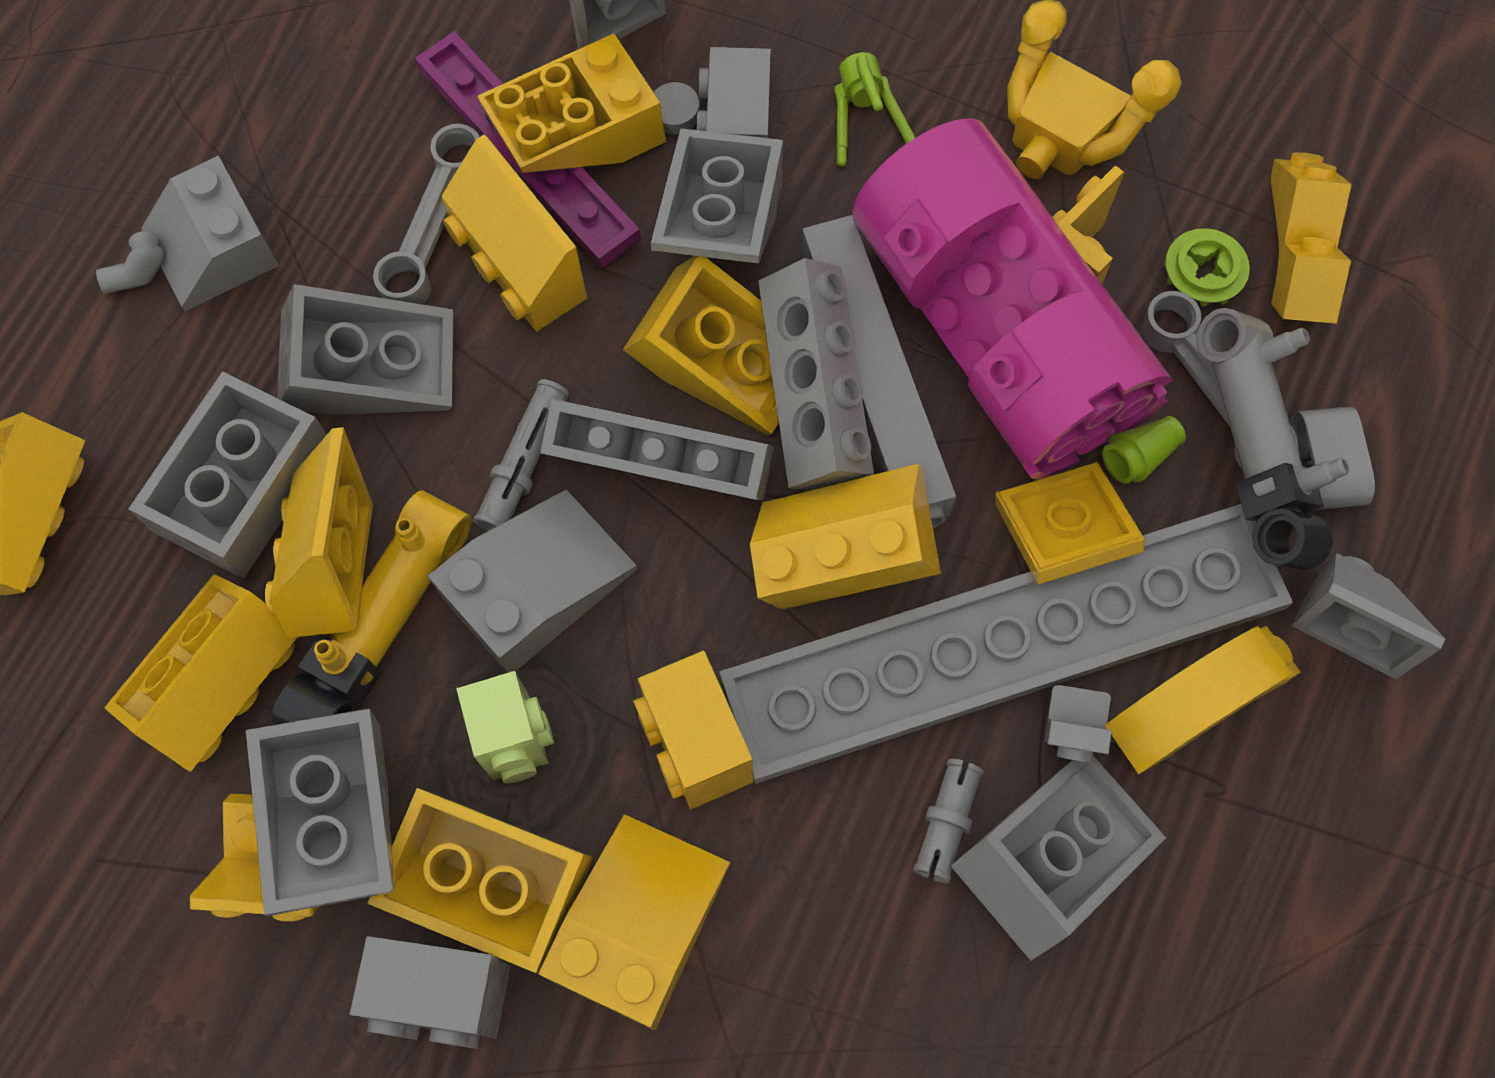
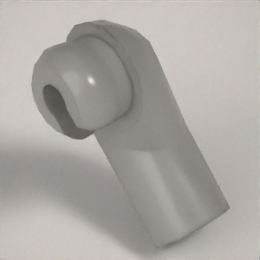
(138, 268)

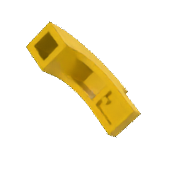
(1202, 697)

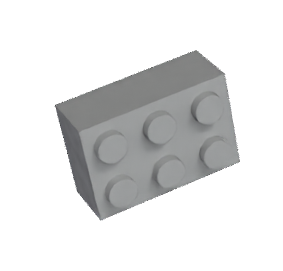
(228, 474)

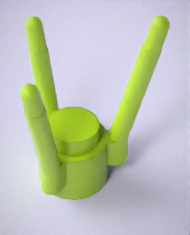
(864, 87)

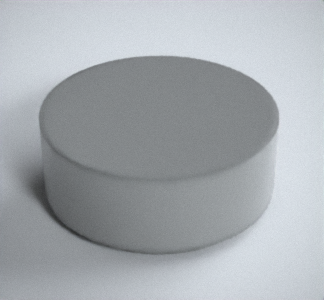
(678, 106)

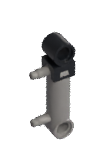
(1275, 484)

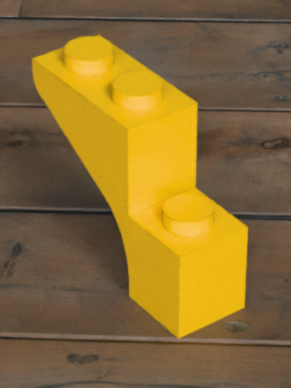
(1309, 219)

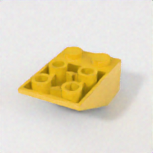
(577, 111)

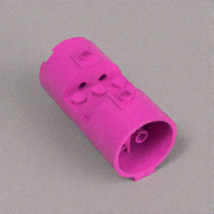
(1008, 297)

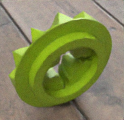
(1195, 249)

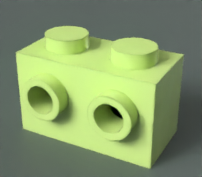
(505, 727)

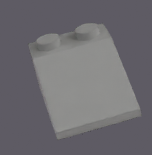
(720, 196)
(363, 354)
(531, 578)
(321, 811)
(1058, 855)

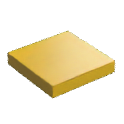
(1069, 523)

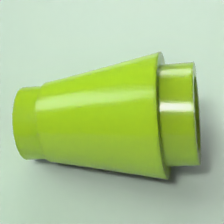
(1142, 449)

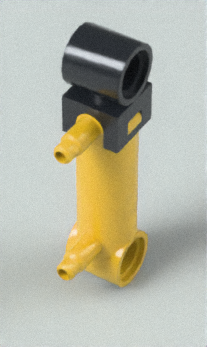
(344, 665)

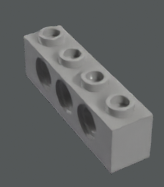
(815, 375)
(657, 449)

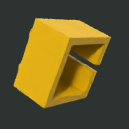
(698, 732)

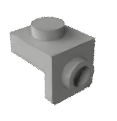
(1078, 722)

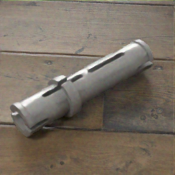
(494, 508)

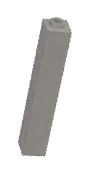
(890, 398)

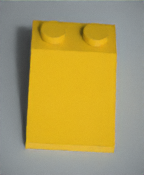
(710, 342)
(635, 921)

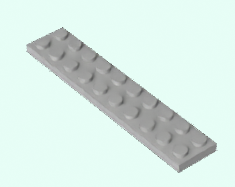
(998, 644)

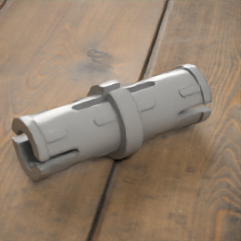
(948, 820)

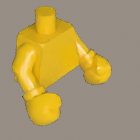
(1069, 114)

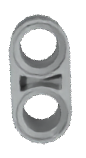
(1335, 435)

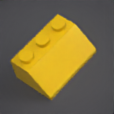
(512, 237)
(34, 474)
(844, 539)
(322, 543)
(202, 673)
(482, 880)

